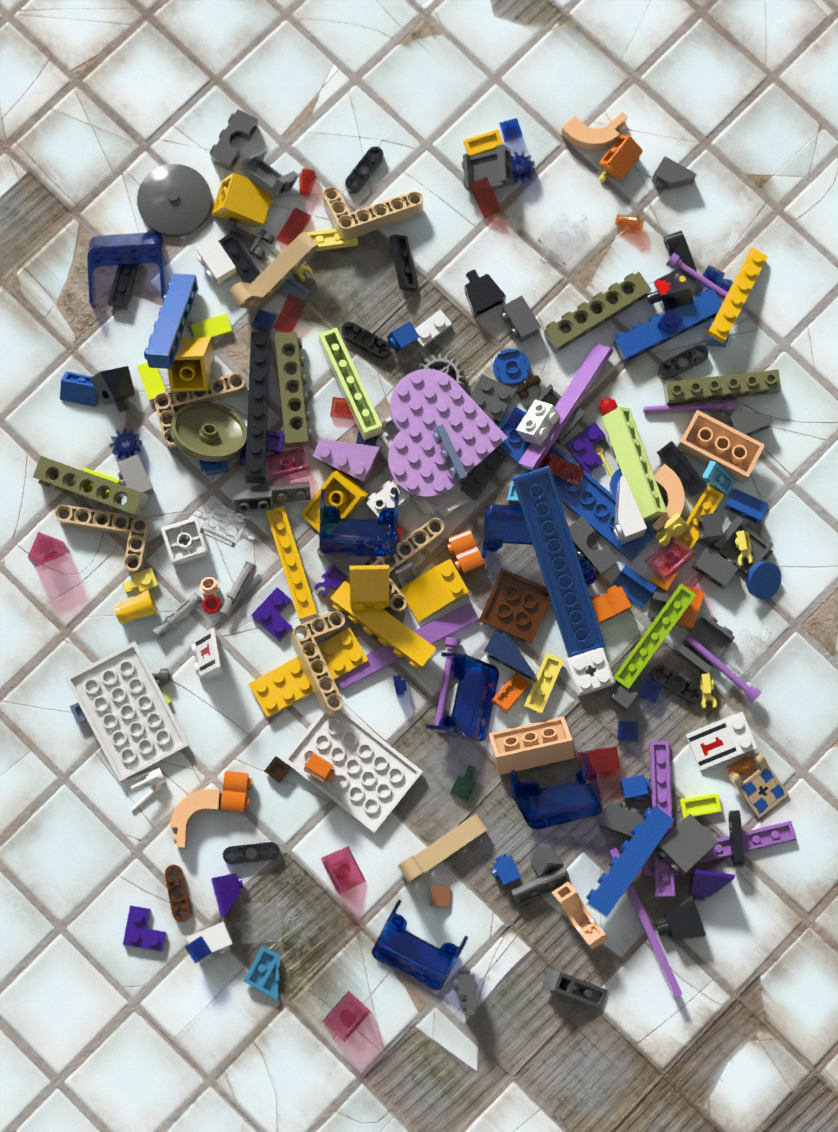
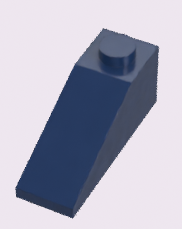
(504, 651)

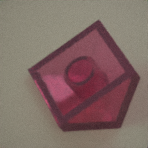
(288, 464)
(46, 549)
(670, 559)
(343, 870)
(346, 1016)

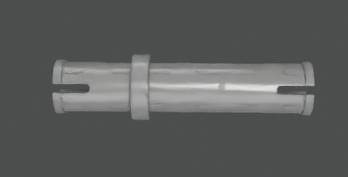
(233, 596)
(174, 618)

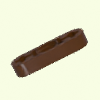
(169, 879)

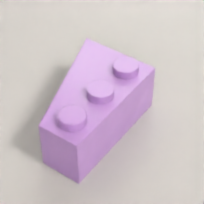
(348, 457)

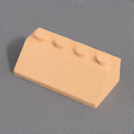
(717, 442)
(531, 745)

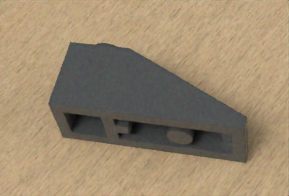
(574, 988)

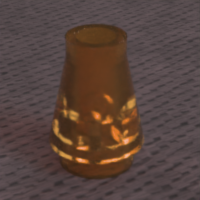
(630, 222)
(743, 766)

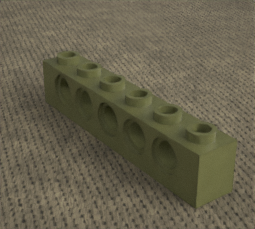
(560, 340)
(283, 343)
(722, 387)
(47, 468)

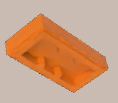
(511, 692)

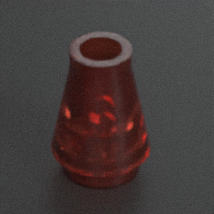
(306, 182)

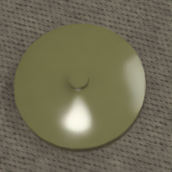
(208, 431)

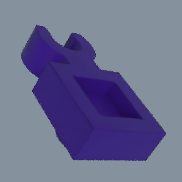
(333, 578)

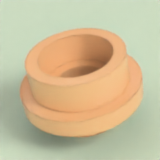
(209, 582)

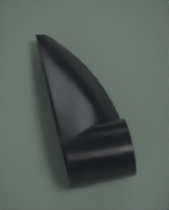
(677, 244)

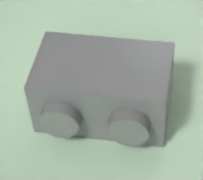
(134, 475)

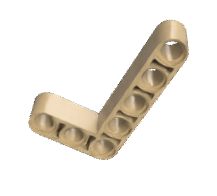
(408, 206)
(256, 293)
(209, 396)
(111, 526)
(400, 559)
(317, 660)
(437, 852)

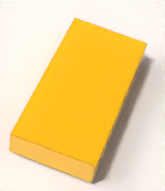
(483, 143)

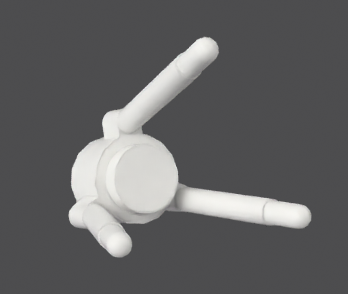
(154, 778)

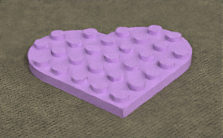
(419, 406)

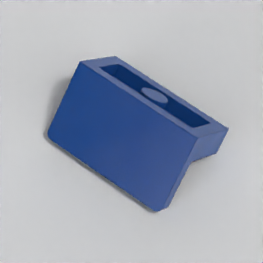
(78, 389)
(746, 506)
(635, 586)

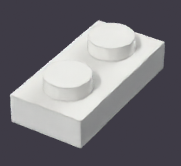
(432, 328)

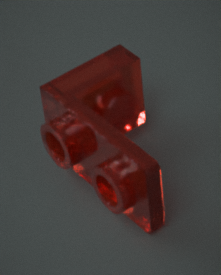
(563, 469)

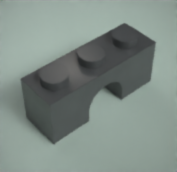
(239, 126)
(601, 560)

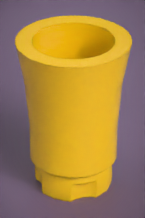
(136, 608)

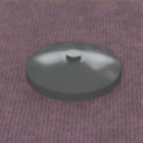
(174, 200)

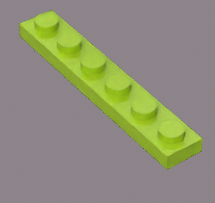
(654, 636)

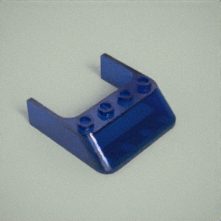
(125, 250)

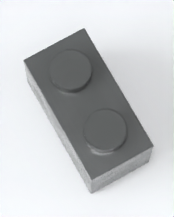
(520, 319)
(715, 567)
(620, 819)

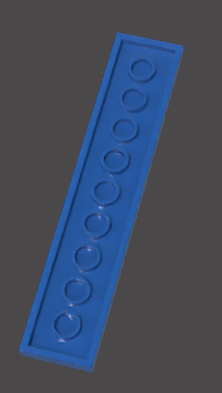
(587, 500)
(558, 561)

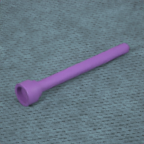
(675, 262)
(726, 406)
(452, 645)
(750, 692)

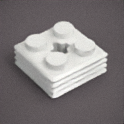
(174, 535)
(584, 682)

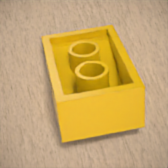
(339, 492)
(369, 587)
(434, 590)

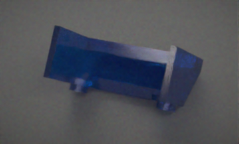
(503, 525)
(358, 536)
(472, 700)
(559, 802)
(414, 955)

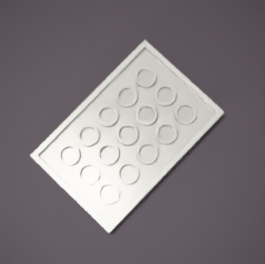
(127, 711)
(368, 770)

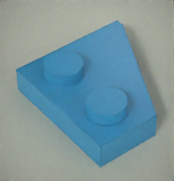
(264, 972)

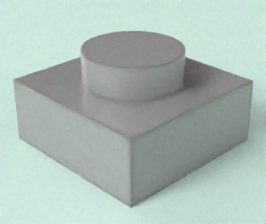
(406, 573)

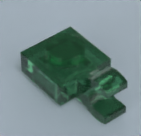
(463, 785)

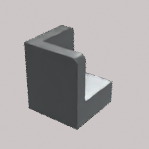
(657, 603)
(623, 697)
(546, 861)

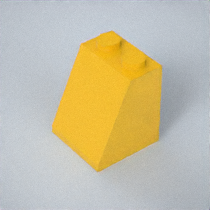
(242, 201)
(192, 365)

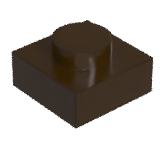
(277, 769)

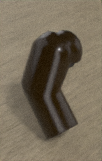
(526, 384)

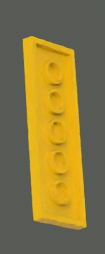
(289, 681)

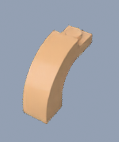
(590, 138)
(674, 494)
(198, 801)
(579, 916)

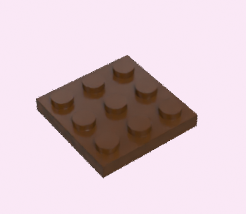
(516, 606)

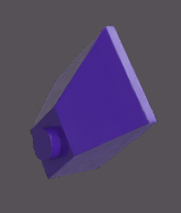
(706, 883)
(227, 892)

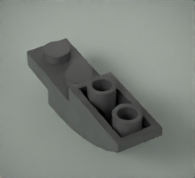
(266, 494)

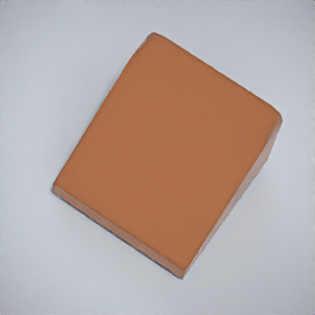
(440, 896)

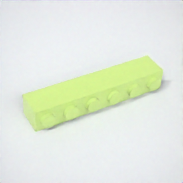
(350, 384)
(634, 462)

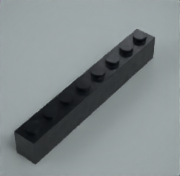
(258, 407)

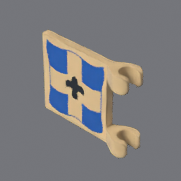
(761, 789)

